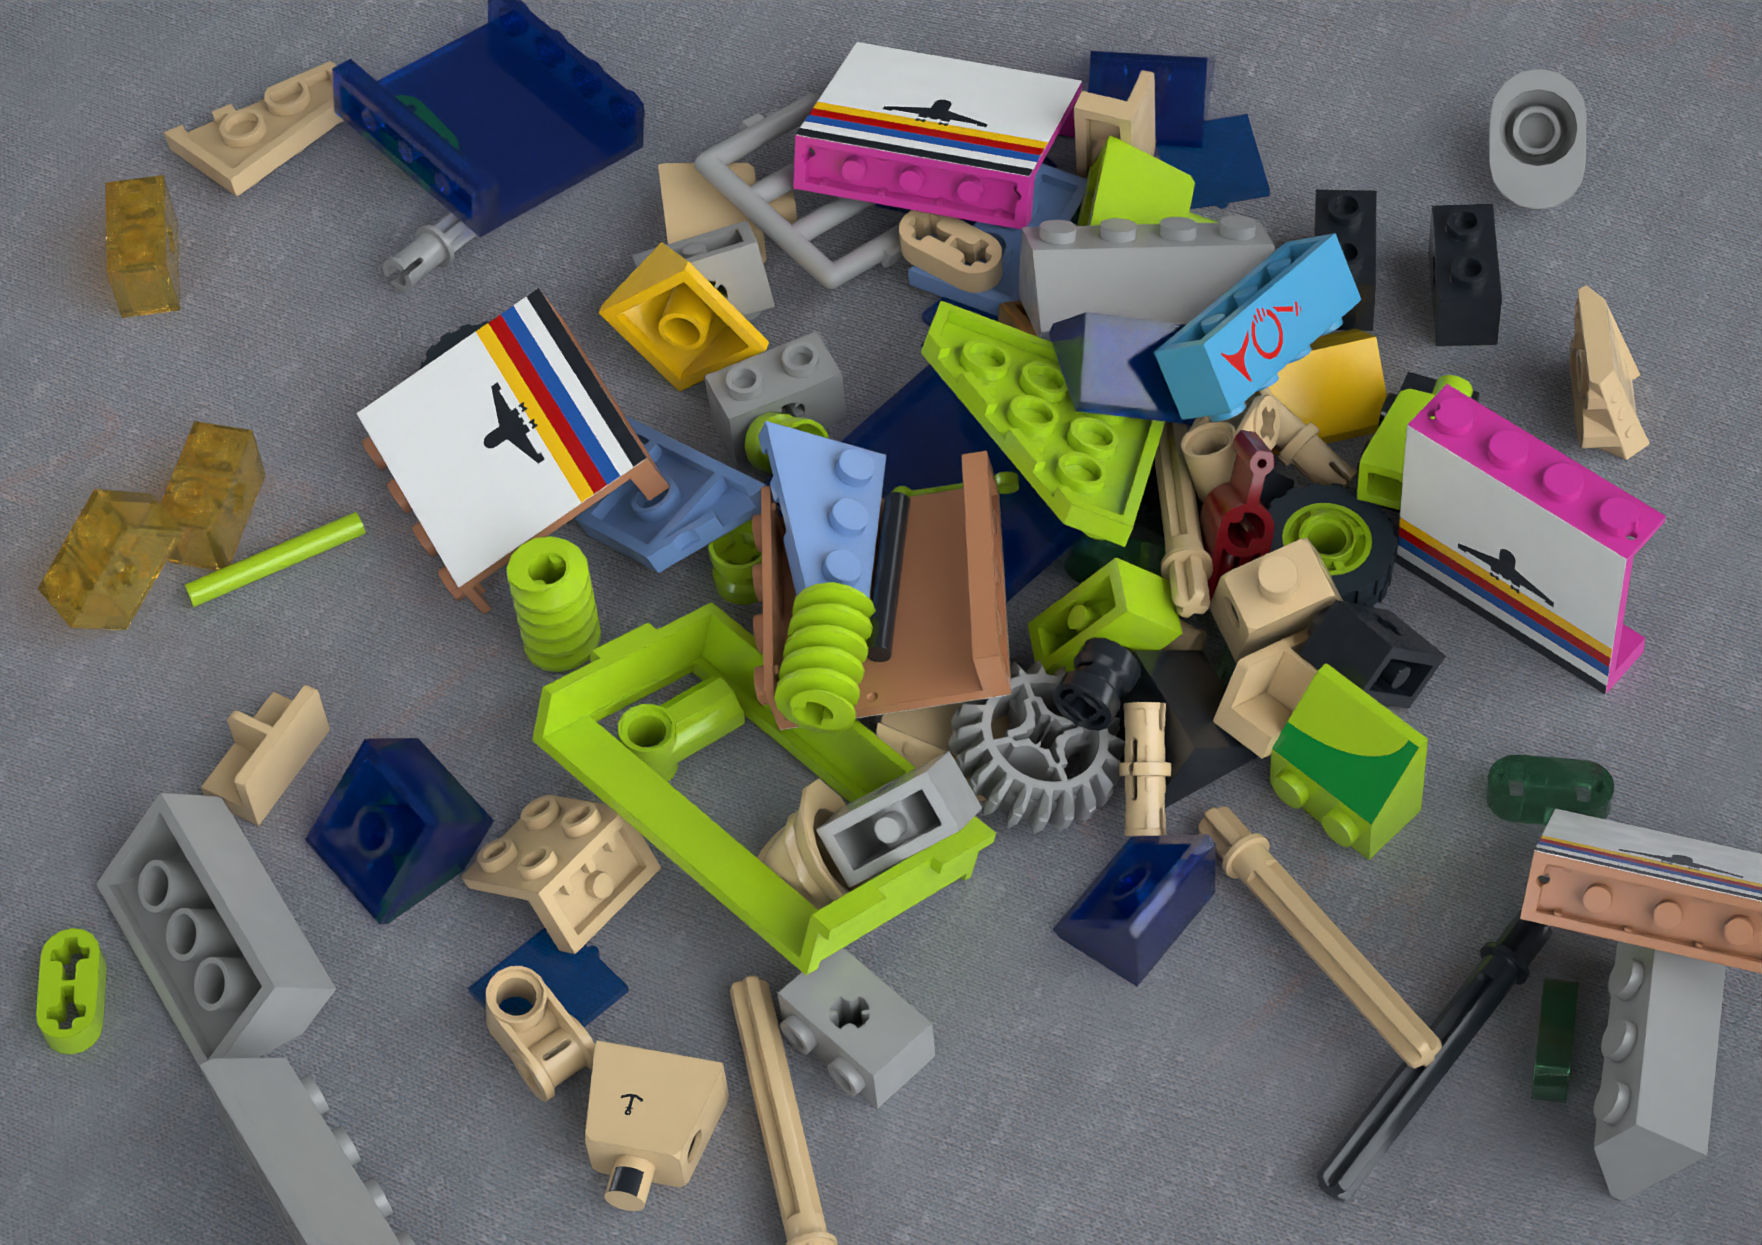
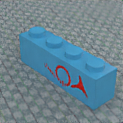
(1258, 328)

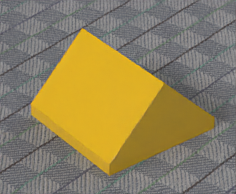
(680, 320)
(1335, 386)

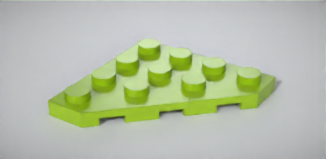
(1078, 462)

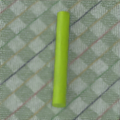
(274, 559)

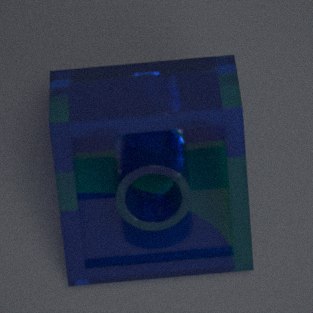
(397, 826)

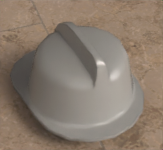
(1537, 139)

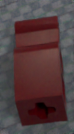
(1249, 535)

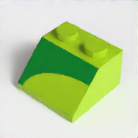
(1349, 764)

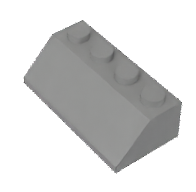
(1134, 269)
(213, 931)
(1656, 1066)
(296, 1156)

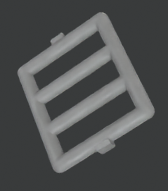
(793, 237)

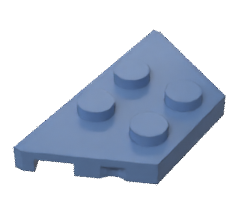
(696, 509)

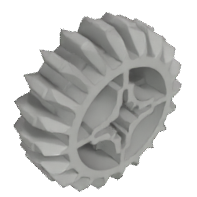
(1027, 766)

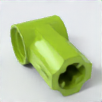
(681, 725)

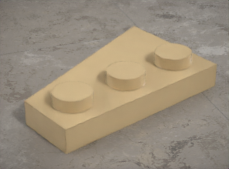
(261, 137)

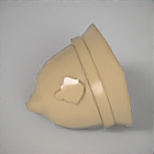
(799, 853)

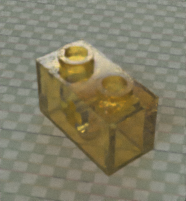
(142, 246)
(213, 493)
(110, 559)

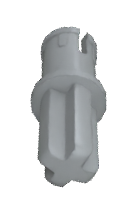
(432, 247)

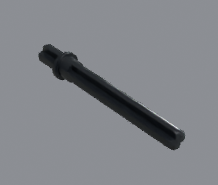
(1500, 968)

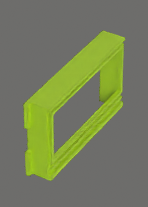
(848, 761)

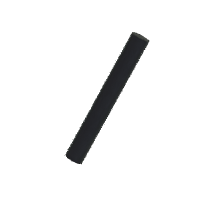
(888, 575)

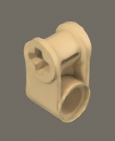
(1210, 444)
(543, 1043)

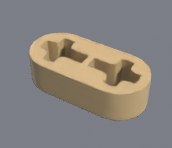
(947, 254)

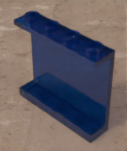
(495, 117)

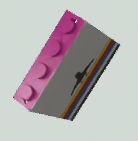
(933, 134)
(1522, 536)

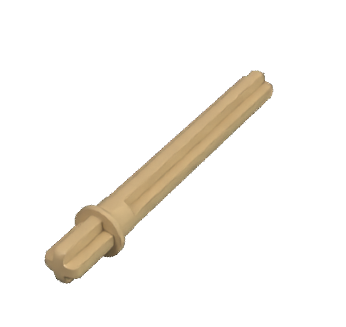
(1185, 560)
(1249, 859)
(778, 1114)

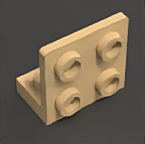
(570, 863)

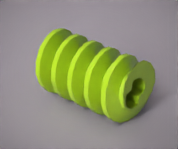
(554, 603)
(824, 657)

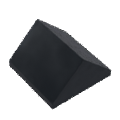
(1192, 741)

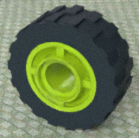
(1345, 528)

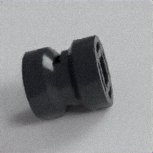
(1093, 689)

